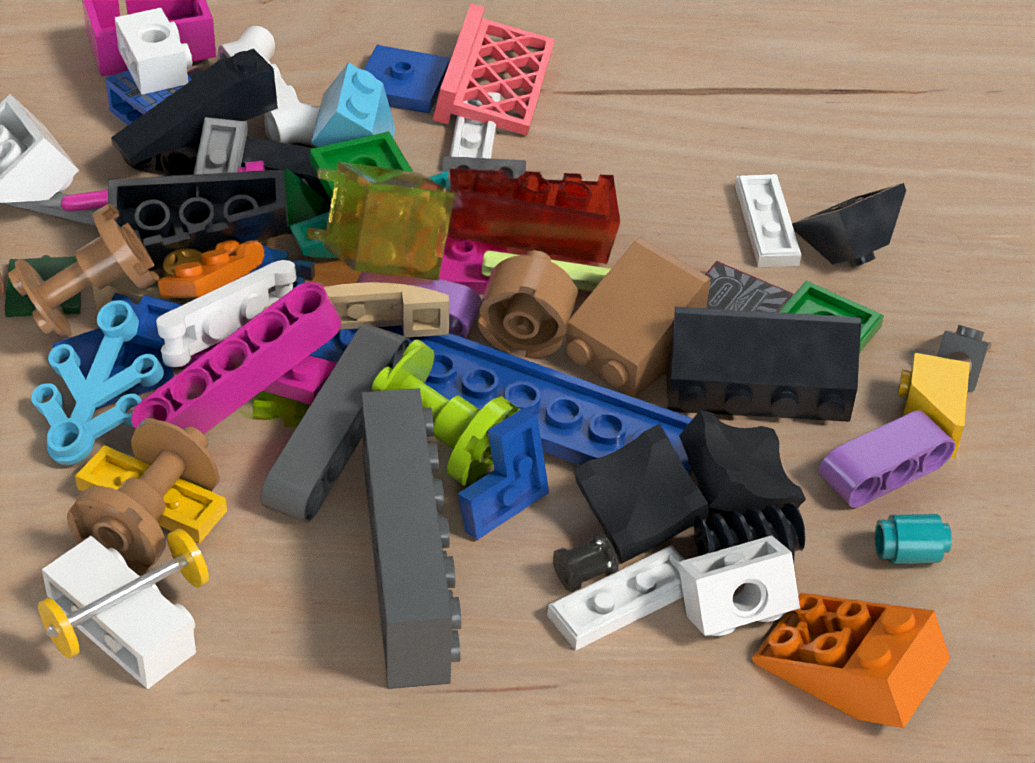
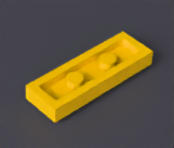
(186, 504)

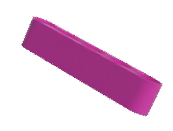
(245, 361)

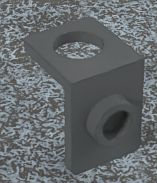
(969, 342)

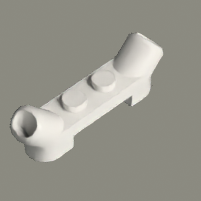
(292, 120)

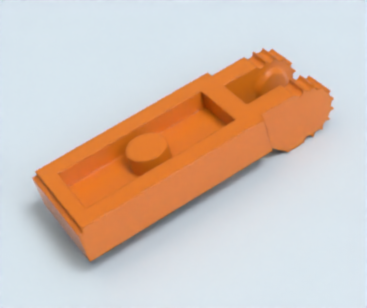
(215, 270)

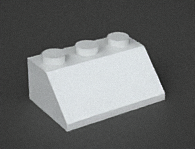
(30, 158)

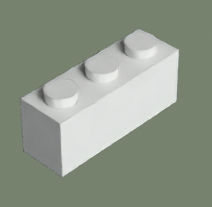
(139, 633)

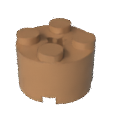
(527, 305)

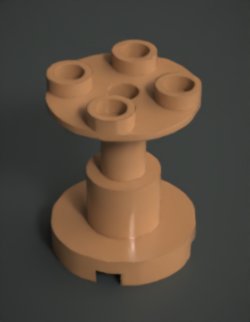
(98, 263)
(129, 515)

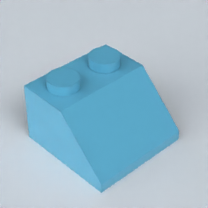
(352, 108)

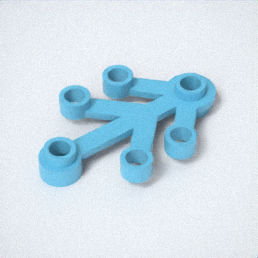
(119, 325)

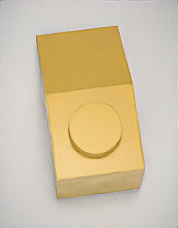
(939, 390)

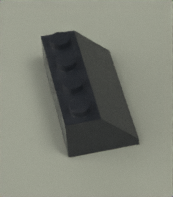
(763, 364)

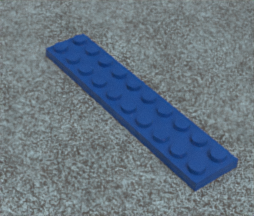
(574, 415)

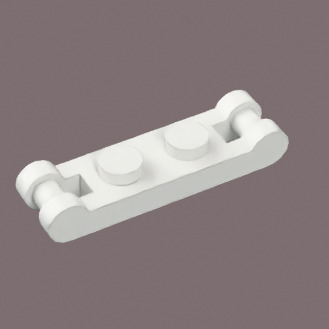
(221, 312)

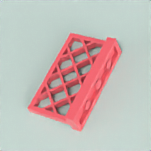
(468, 64)

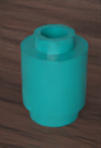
(912, 538)

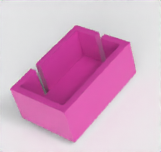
(190, 16)

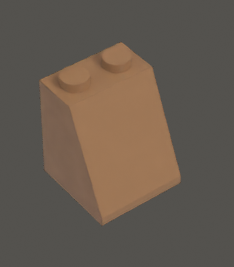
(629, 317)

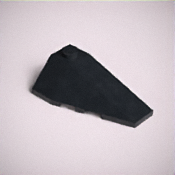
(227, 90)

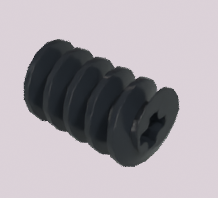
(735, 529)

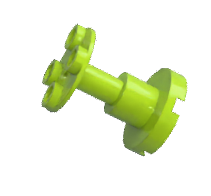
(454, 420)

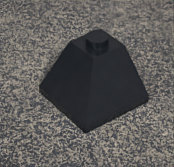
(854, 226)

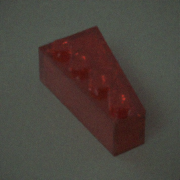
(535, 213)

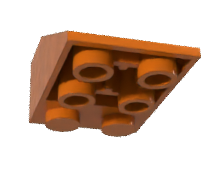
(858, 655)

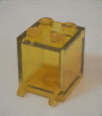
(386, 220)

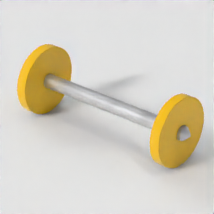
(185, 558)

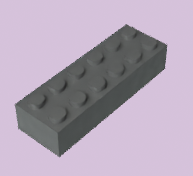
(409, 540)

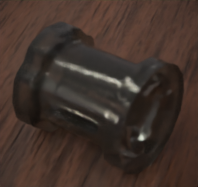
(585, 561)

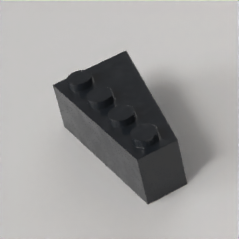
(201, 209)

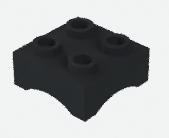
(737, 465)
(641, 494)

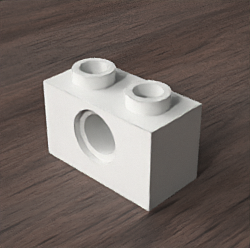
(153, 50)
(713, 578)

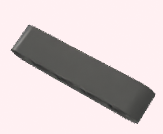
(330, 426)

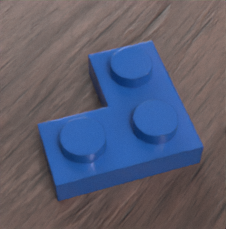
(516, 480)

